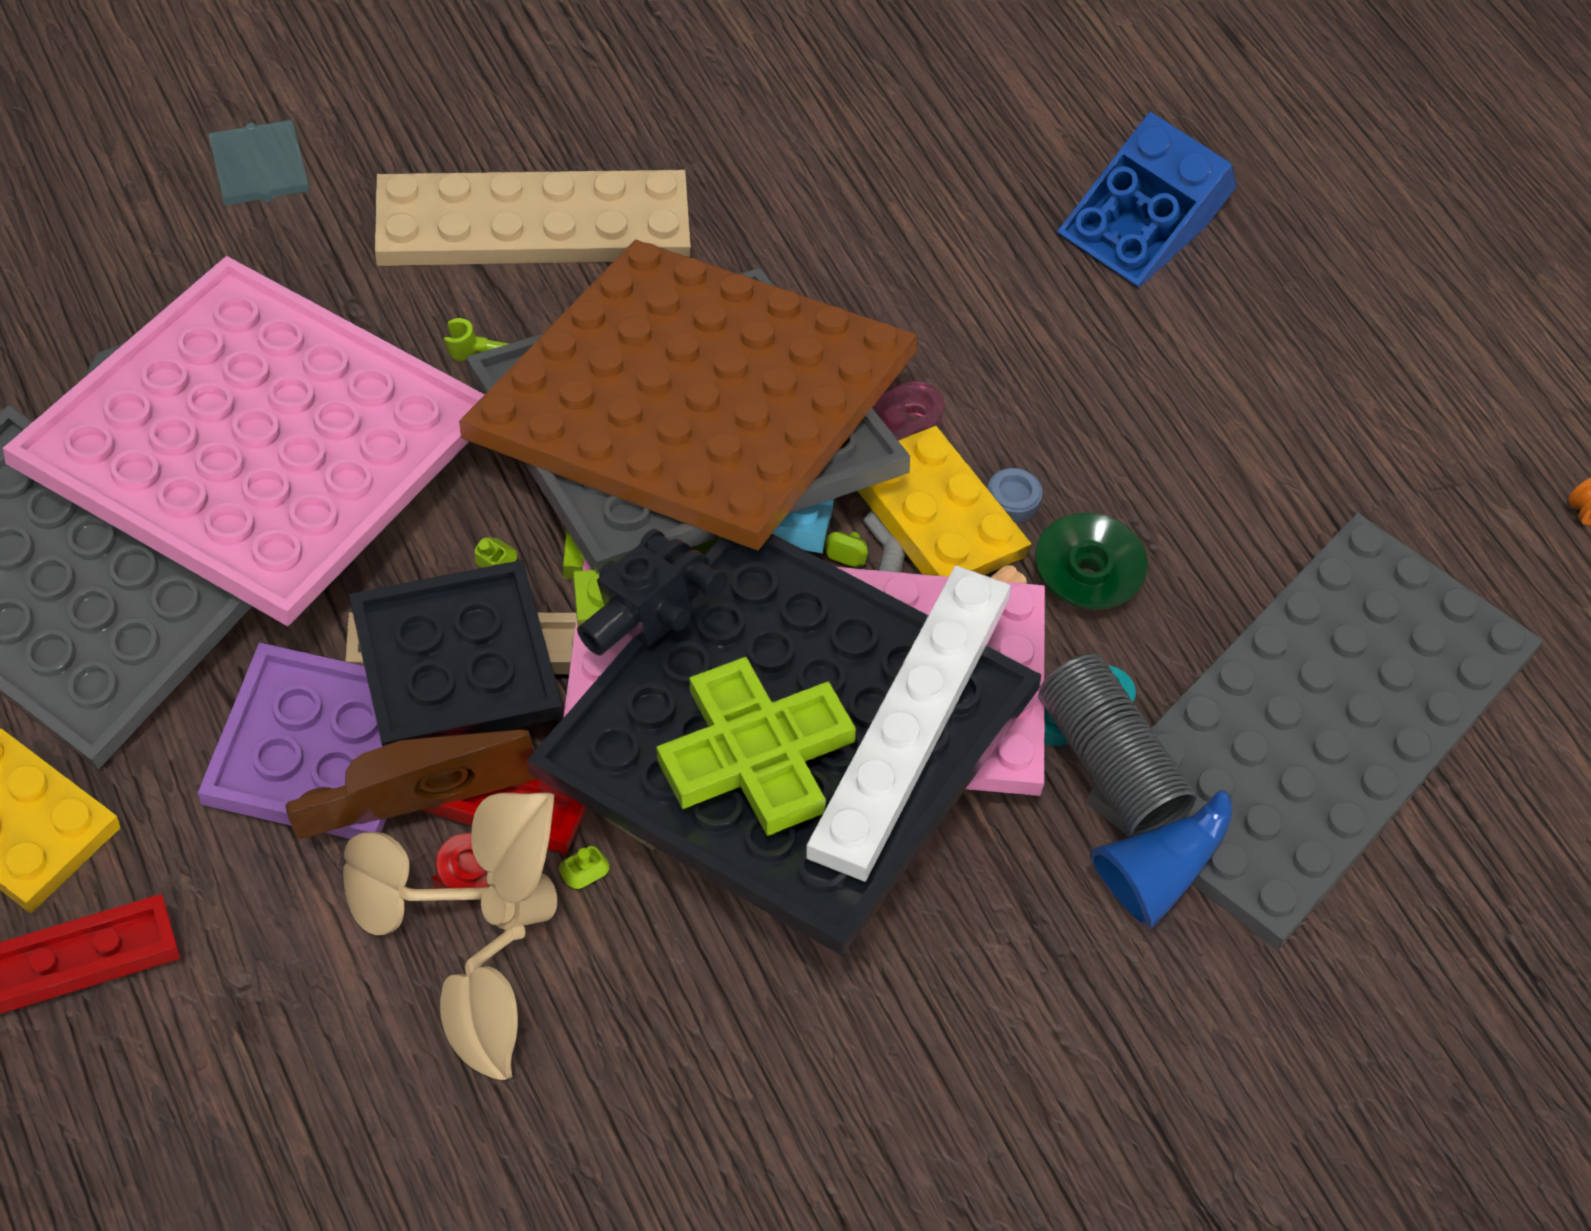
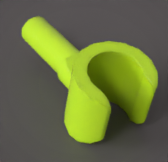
(465, 342)

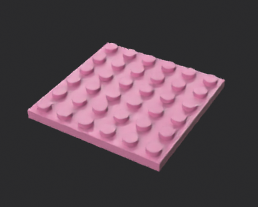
(249, 438)

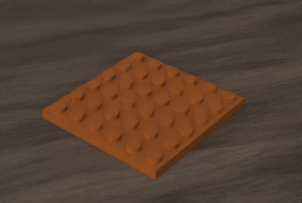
(692, 392)

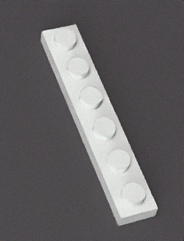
(908, 724)

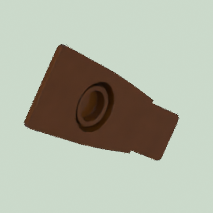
(414, 778)

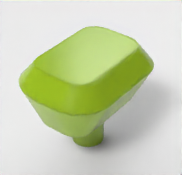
(846, 549)
(493, 552)
(584, 867)

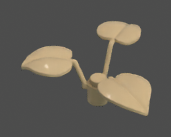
(510, 843)

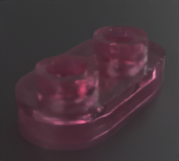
(909, 399)

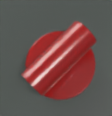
(457, 865)

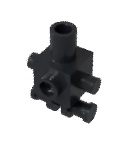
(649, 592)

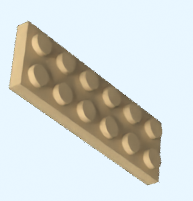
(527, 216)

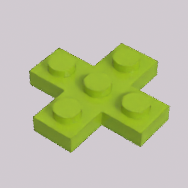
(756, 745)

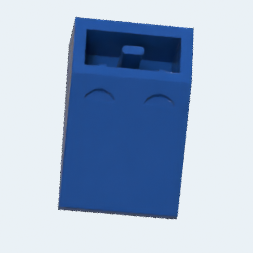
(1149, 201)

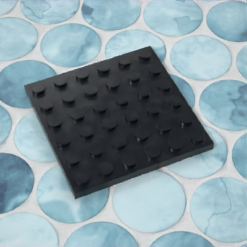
(798, 629)

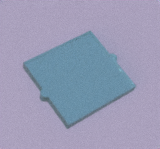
(258, 162)

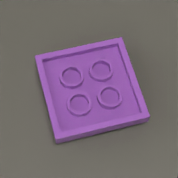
(291, 733)

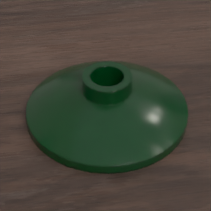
(1094, 544)

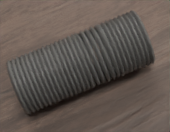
(1125, 753)

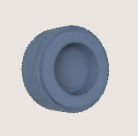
(1017, 493)

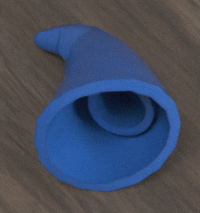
(1160, 864)

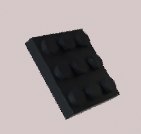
(455, 655)

